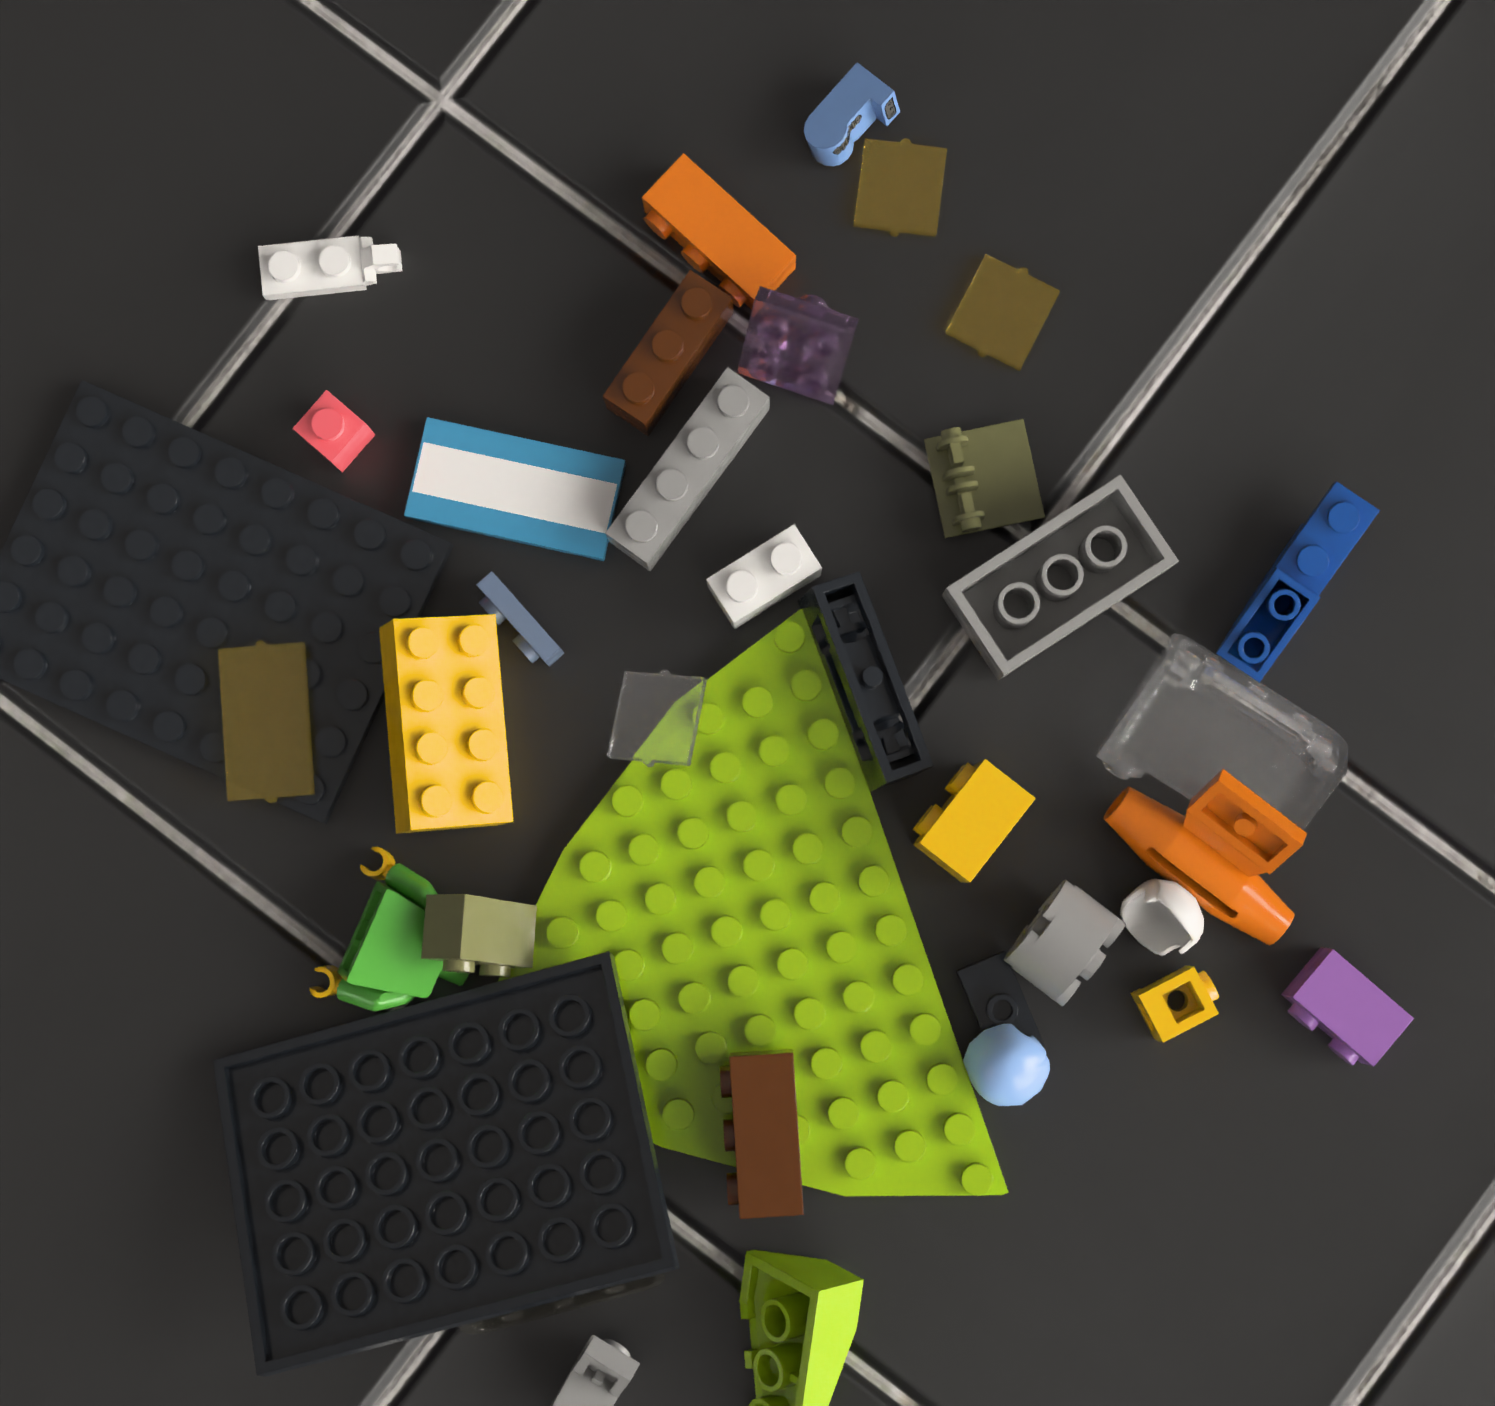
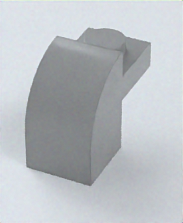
(597, 1375)

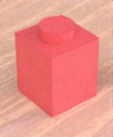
(334, 431)

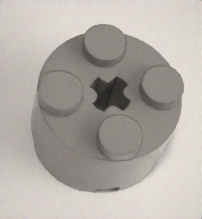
(1064, 942)

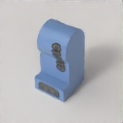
(848, 114)

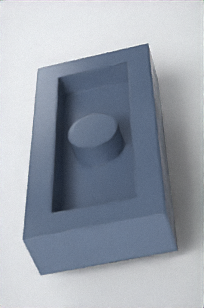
(532, 638)

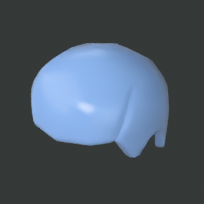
(1006, 1065)

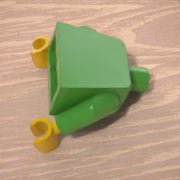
(385, 953)

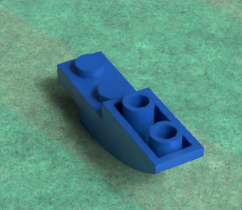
(1296, 581)

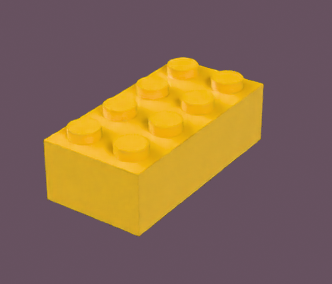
(445, 723)

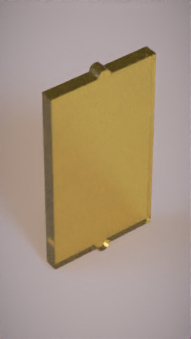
(266, 721)

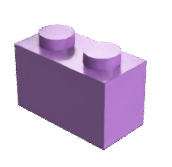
(1346, 1008)

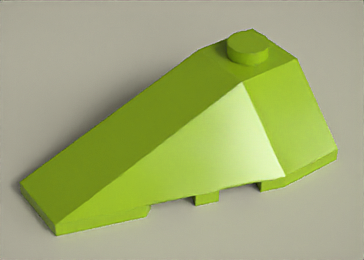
(799, 1326)

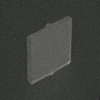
(657, 718)

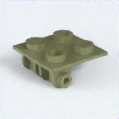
(983, 478)

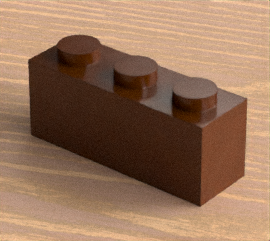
(669, 353)
(763, 1134)

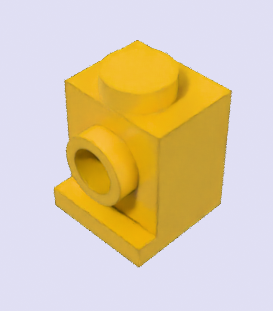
(1197, 1008)

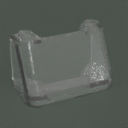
(1209, 716)

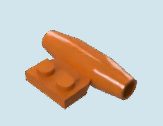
(1215, 850)

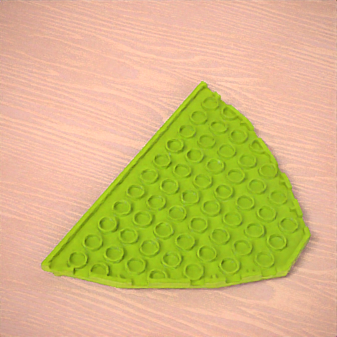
(771, 917)

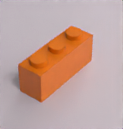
(716, 232)

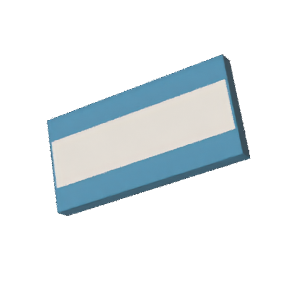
(515, 489)

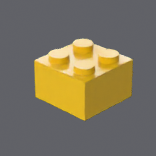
(972, 820)

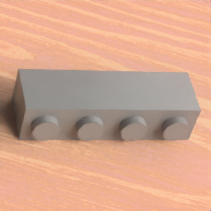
(688, 469)

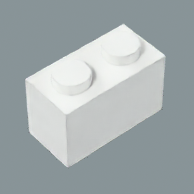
(764, 576)

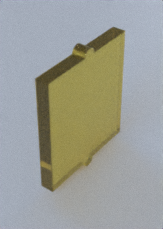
(900, 187)
(1002, 312)

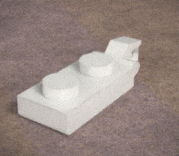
(324, 266)

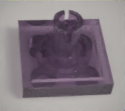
(797, 344)

